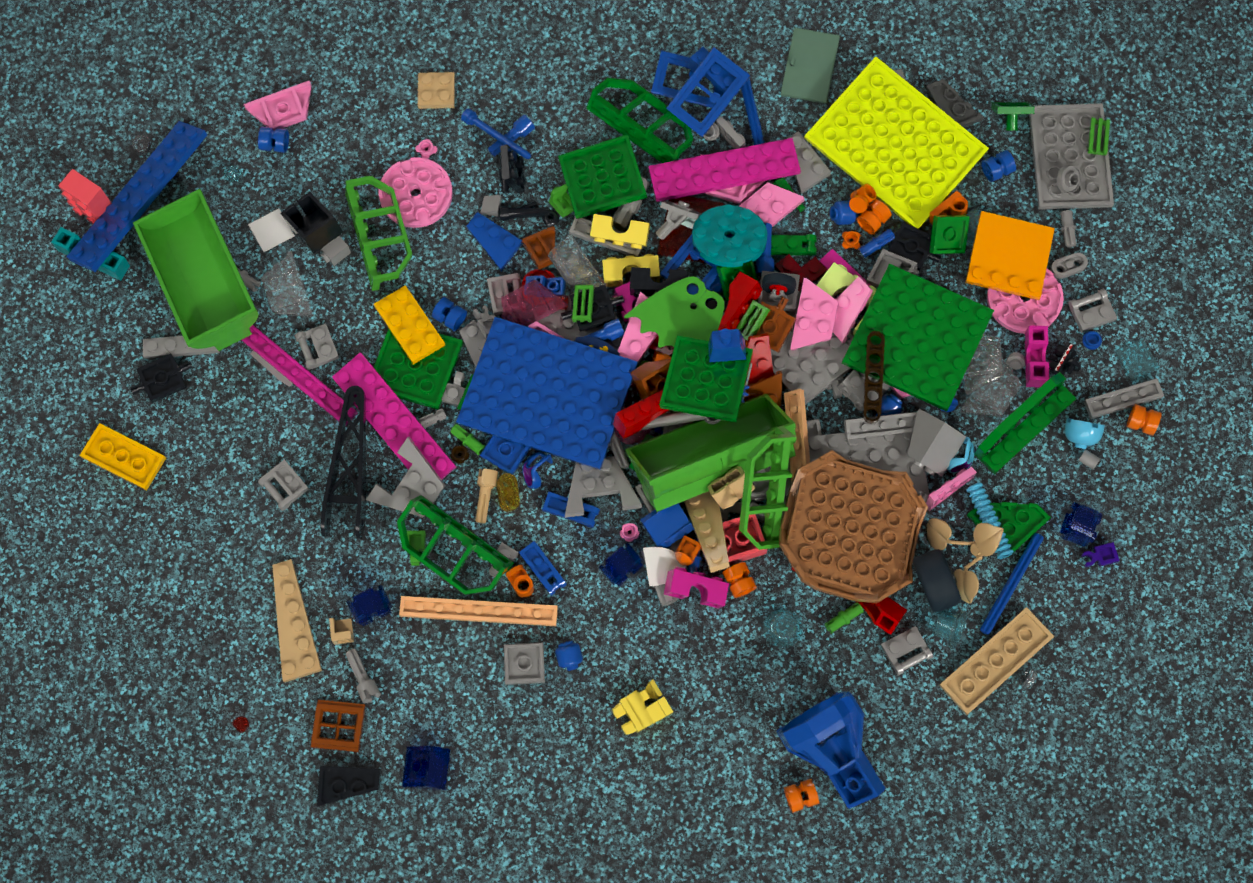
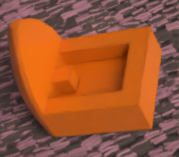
(687, 551)

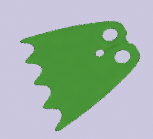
(670, 312)

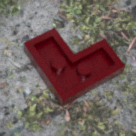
(811, 270)

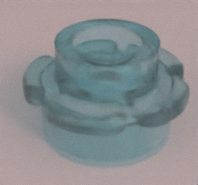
(232, 174)

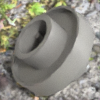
(1068, 179)

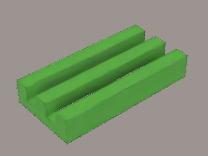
(1100, 122)
(582, 317)
(758, 323)

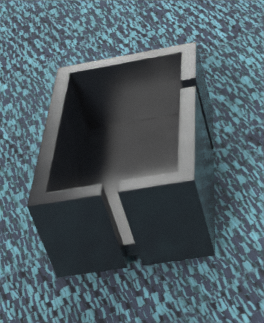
(316, 227)

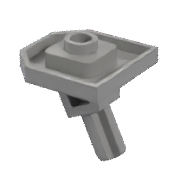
(676, 216)

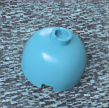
(1083, 432)

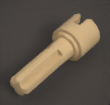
(486, 480)

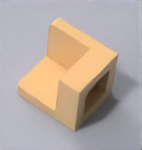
(341, 631)

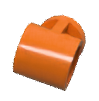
(862, 198)
(517, 576)

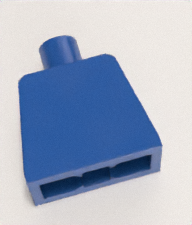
(726, 345)

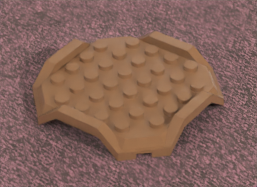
(851, 528)

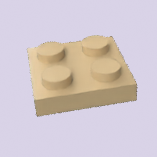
(436, 90)

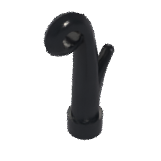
(528, 211)

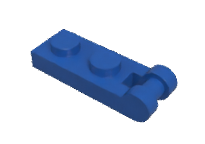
(556, 505)
(542, 567)

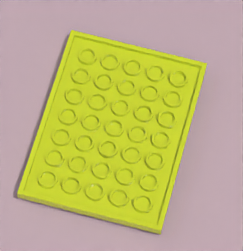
(896, 143)

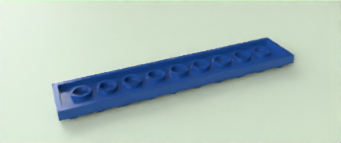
(136, 196)

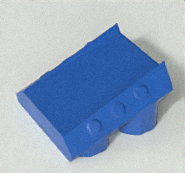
(667, 525)

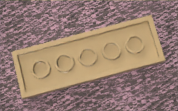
(996, 661)

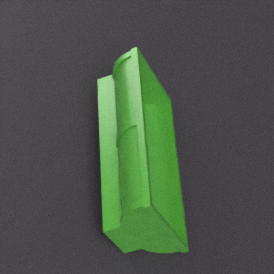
(197, 273)
(695, 455)

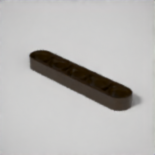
(873, 368)

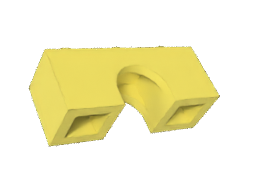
(603, 230)
(615, 268)

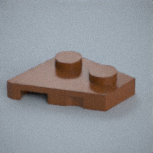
(539, 246)
(771, 386)

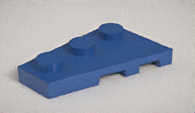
(494, 239)

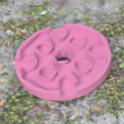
(429, 179)
(1018, 315)

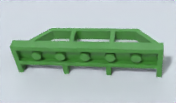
(361, 229)
(776, 489)

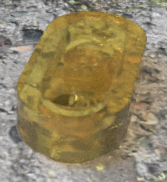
(508, 493)

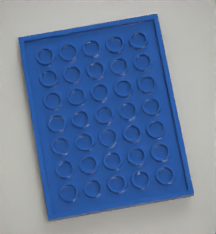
(547, 393)

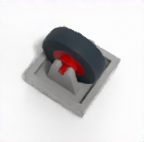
(779, 285)

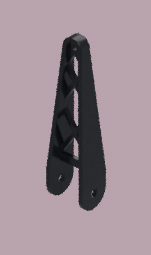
(332, 485)

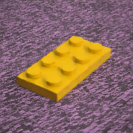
(409, 324)
(123, 456)

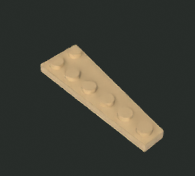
(708, 526)
(295, 635)

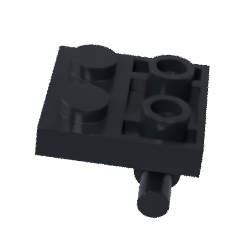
(511, 170)

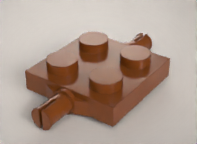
(776, 324)

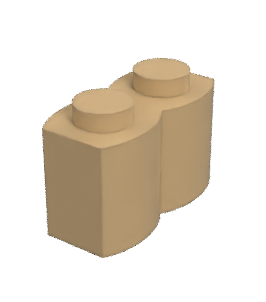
(728, 488)

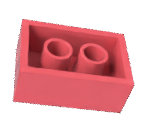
(84, 196)
(738, 546)

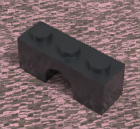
(642, 282)

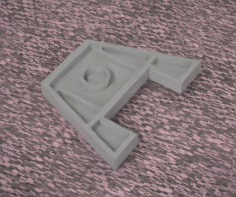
(418, 481)
(595, 482)

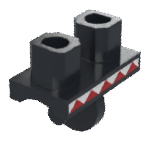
(1068, 360)

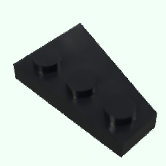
(345, 782)

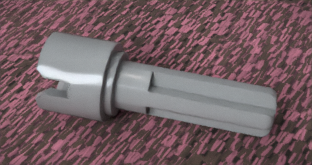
(366, 687)

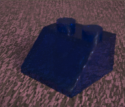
(426, 767)

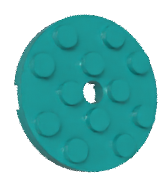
(747, 230)

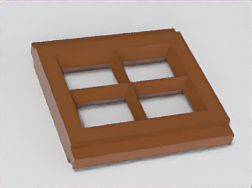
(338, 744)

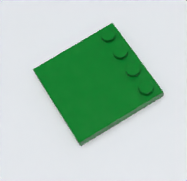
(602, 176)
(425, 380)
(704, 386)

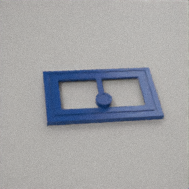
(658, 88)
(720, 102)
(686, 249)

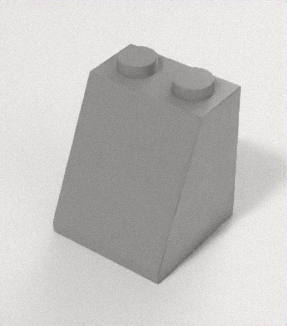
(933, 443)

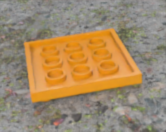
(1010, 255)

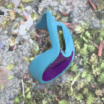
(958, 464)

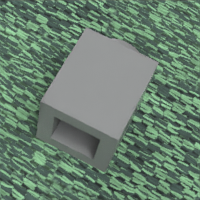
(335, 251)

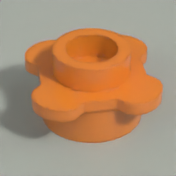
(851, 235)

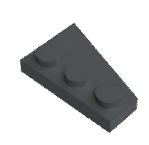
(952, 104)

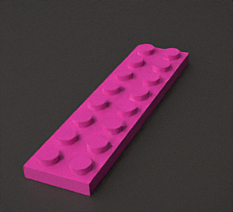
(724, 169)
(390, 415)

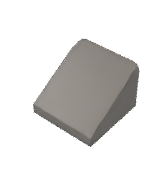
(491, 205)

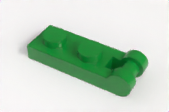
(793, 245)

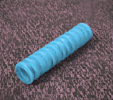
(987, 515)

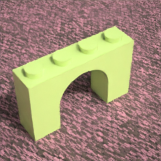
(837, 280)

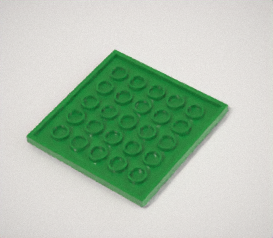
(926, 336)

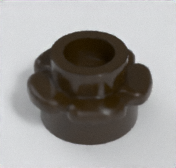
(459, 459)

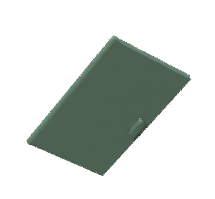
(813, 65)

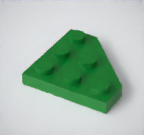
(1017, 520)

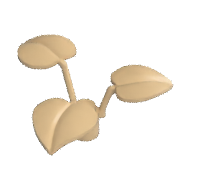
(986, 542)

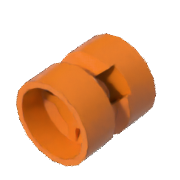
(872, 218)
(1143, 419)
(740, 581)
(794, 796)

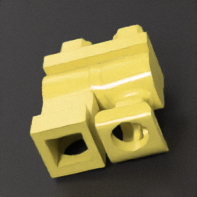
(637, 712)

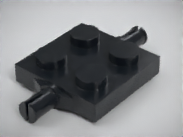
(913, 245)
(602, 308)
(161, 378)

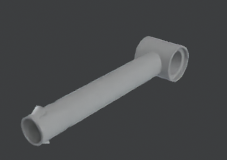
(678, 418)

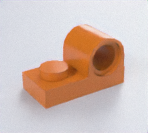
(949, 206)

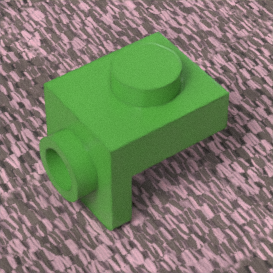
(561, 200)

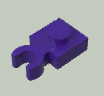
(1103, 554)

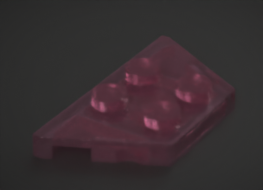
(530, 304)

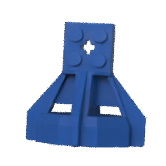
(839, 754)

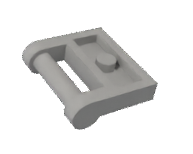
(498, 289)
(1094, 316)
(323, 344)
(288, 480)
(904, 644)

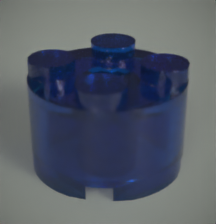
(1080, 524)
(621, 564)
(369, 605)

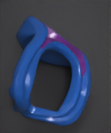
(530, 474)

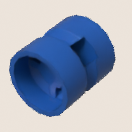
(270, 139)
(1000, 165)
(448, 313)

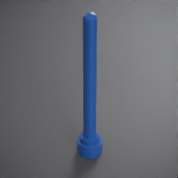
(470, 117)

